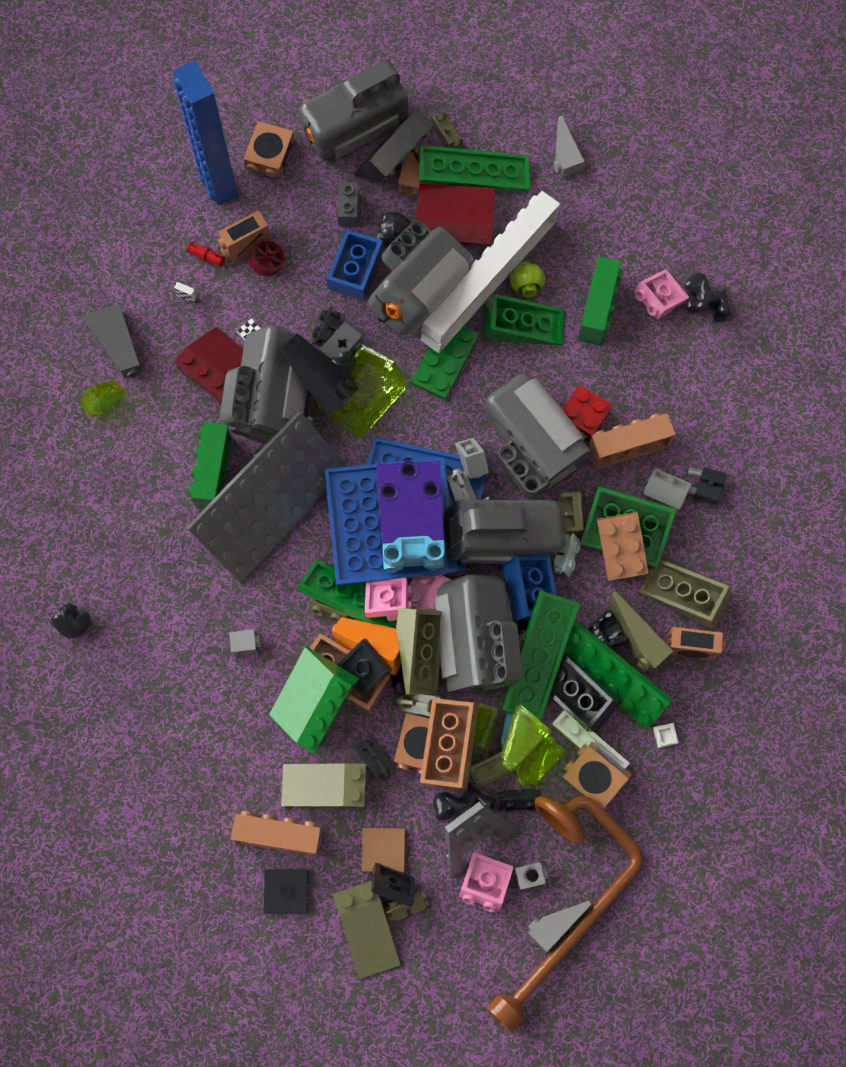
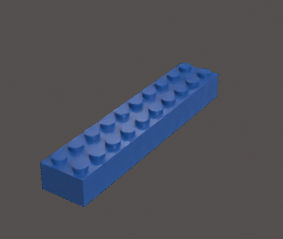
(205, 132)

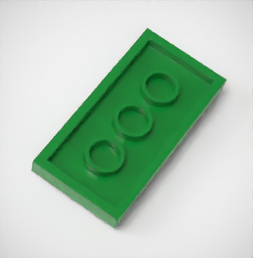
(440, 370)

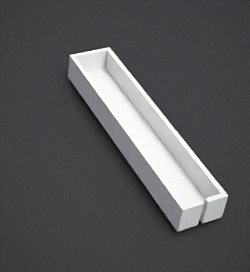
(490, 271)

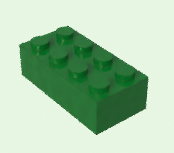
(600, 301)
(211, 463)

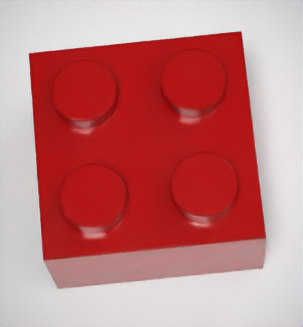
(587, 411)

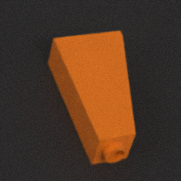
(383, 639)

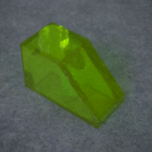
(101, 397)
(485, 726)

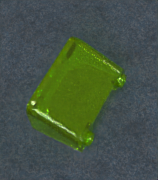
(379, 386)
(529, 748)

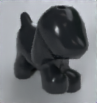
(705, 299)
(448, 805)

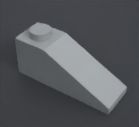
(567, 156)
(553, 926)

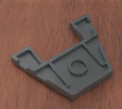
(470, 829)

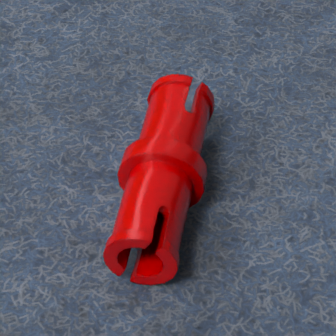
(205, 254)

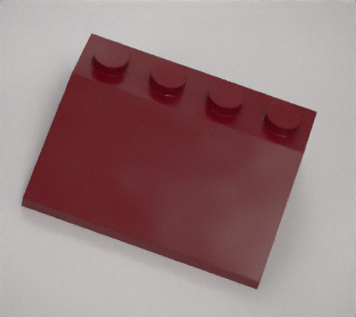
(459, 210)
(209, 361)

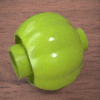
(529, 278)

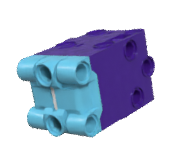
(411, 515)

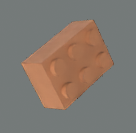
(622, 546)

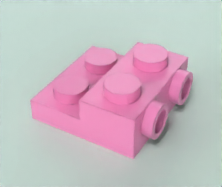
(660, 294)
(425, 591)
(386, 597)
(486, 882)

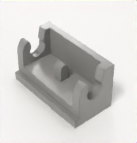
(667, 488)

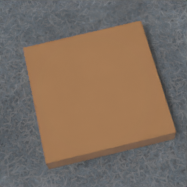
(383, 847)

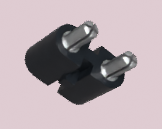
(709, 486)

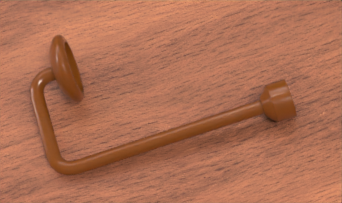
(562, 818)

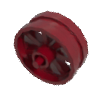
(266, 258)

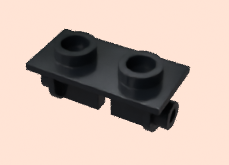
(328, 320)
(375, 759)
(511, 801)

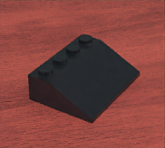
(396, 146)

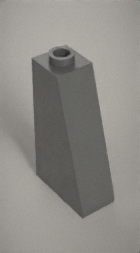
(114, 337)

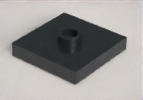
(366, 665)
(393, 884)
(285, 891)

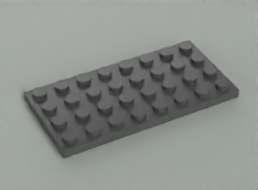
(266, 498)

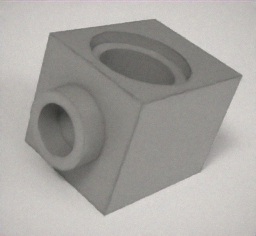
(244, 642)
(523, 882)

